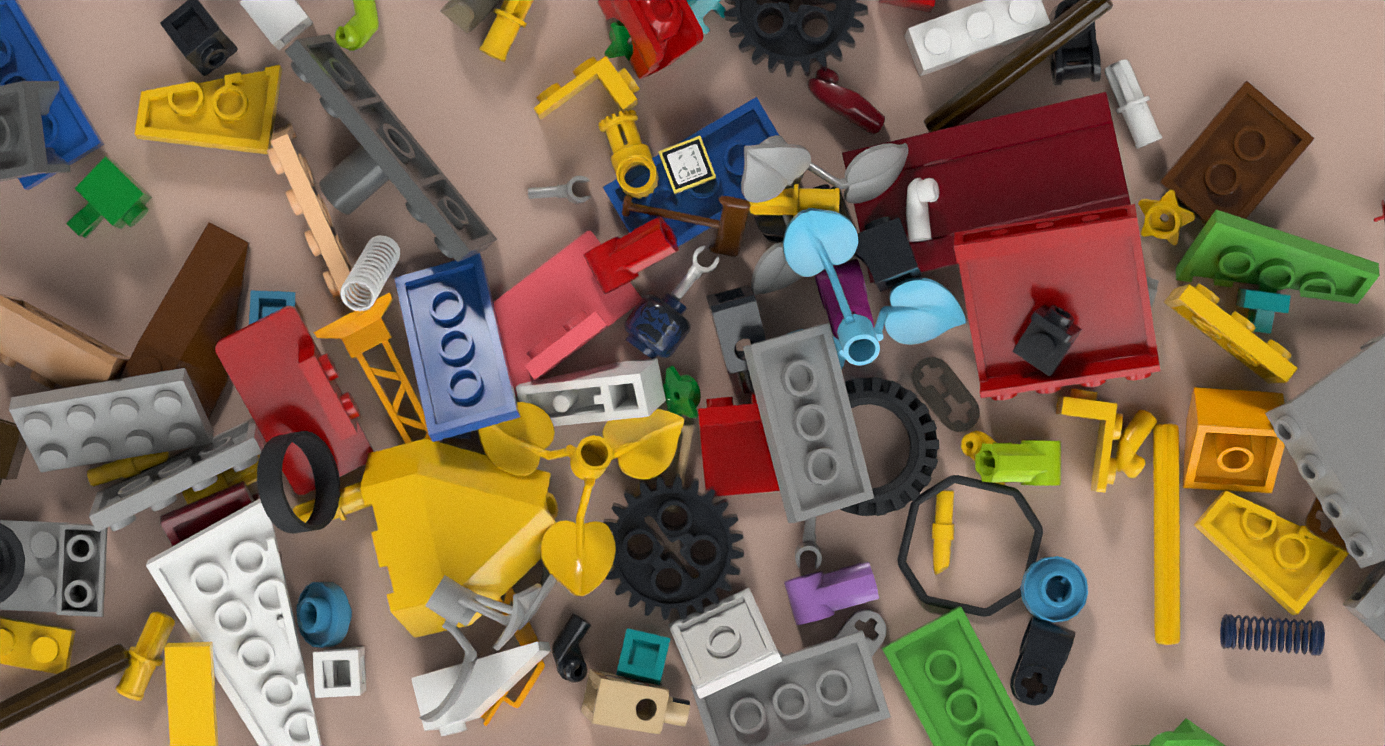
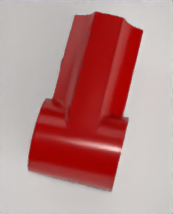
(622, 258)

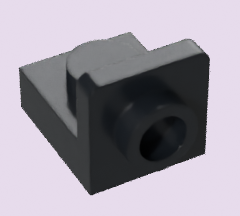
(199, 36)
(1047, 338)

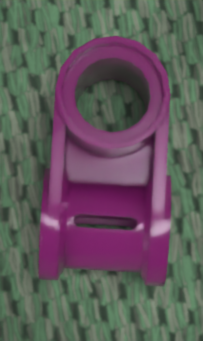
(854, 289)

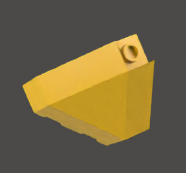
(452, 517)

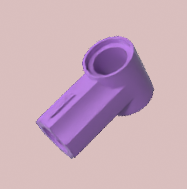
(820, 594)

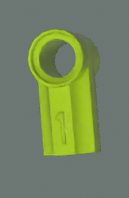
(1029, 462)

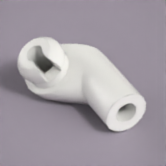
(917, 211)

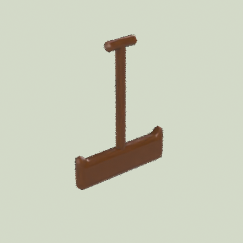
(730, 226)

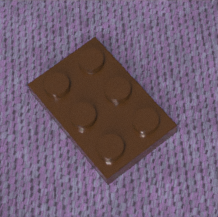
(1236, 157)

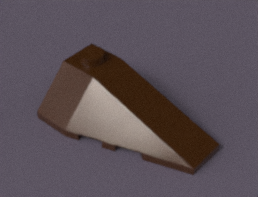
(196, 315)

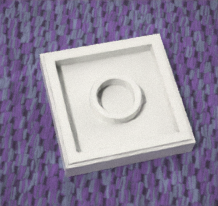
(724, 643)

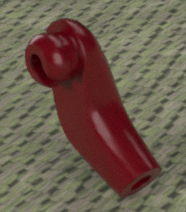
(845, 101)

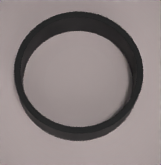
(271, 484)

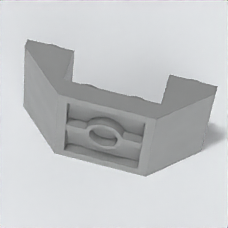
(61, 568)

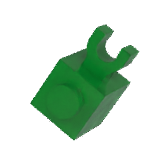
(111, 196)

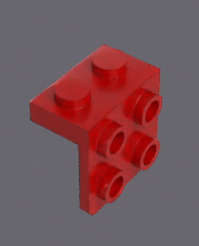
(735, 448)

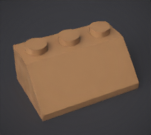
(53, 347)

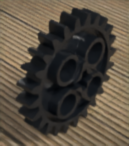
(791, 44)
(703, 521)

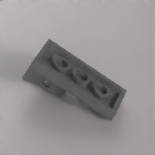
(22, 133)

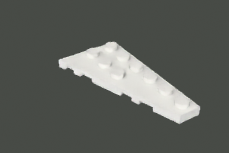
(234, 593)

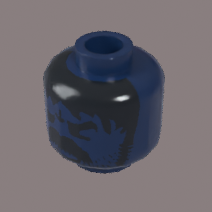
(657, 325)

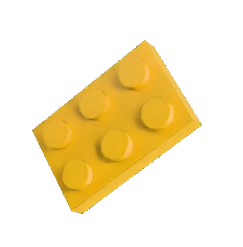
(1232, 333)

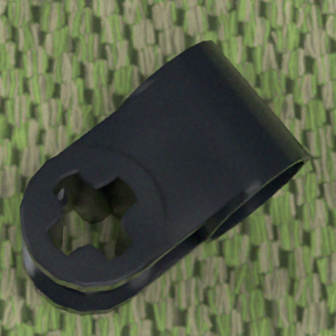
(1078, 49)
(1042, 651)

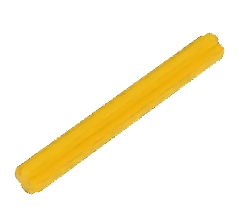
(1166, 534)

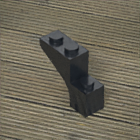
(881, 247)

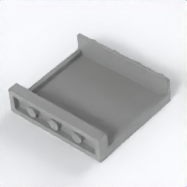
(1340, 447)

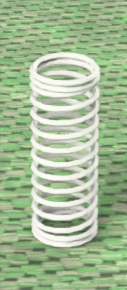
(367, 279)

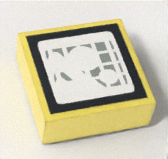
(687, 165)

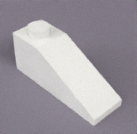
(598, 393)
(486, 685)

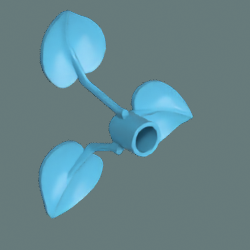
(918, 306)

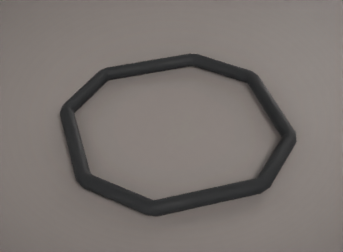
(909, 527)

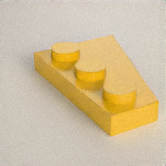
(217, 113)
(1270, 549)

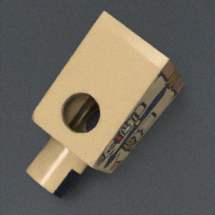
(613, 703)

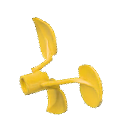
(644, 447)

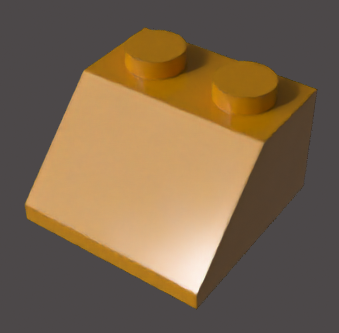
(1231, 441)

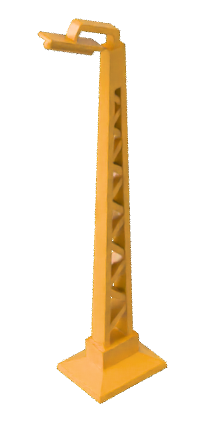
(362, 332)

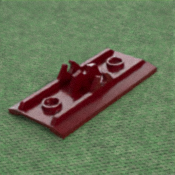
(1006, 173)

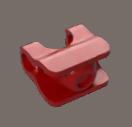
(658, 31)

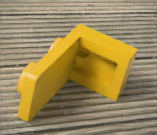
(618, 84)
(1085, 405)

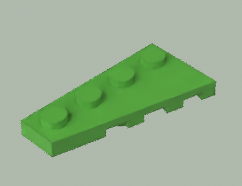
(1252, 253)

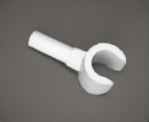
(693, 274)

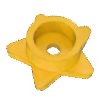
(1163, 229)

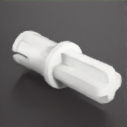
(1132, 103)

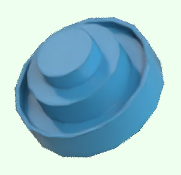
(1054, 589)
(323, 614)

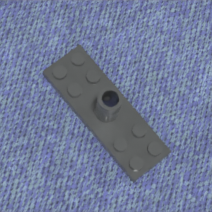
(384, 152)

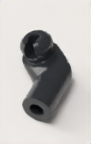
(567, 650)

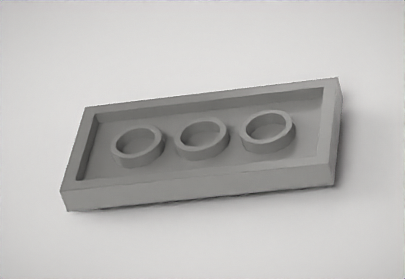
(111, 420)
(808, 422)
(191, 468)
(799, 699)

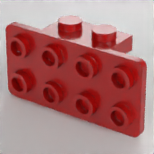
(292, 391)

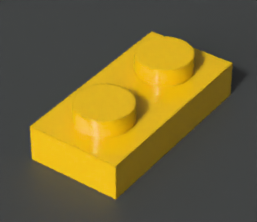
(35, 645)

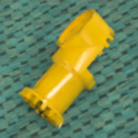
(630, 154)

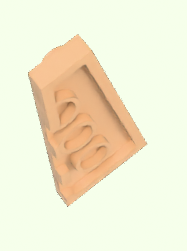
(306, 202)

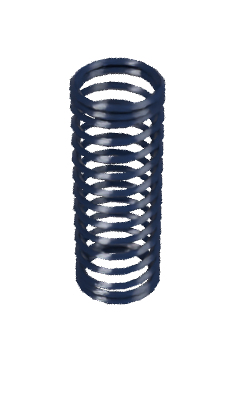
(1228, 635)

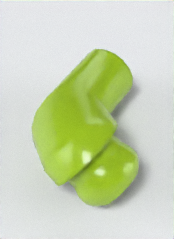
(359, 27)

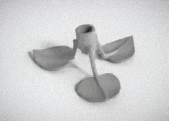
(780, 165)
(460, 604)

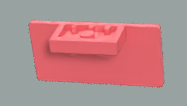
(557, 312)

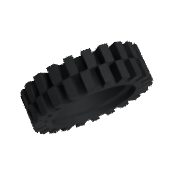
(922, 439)

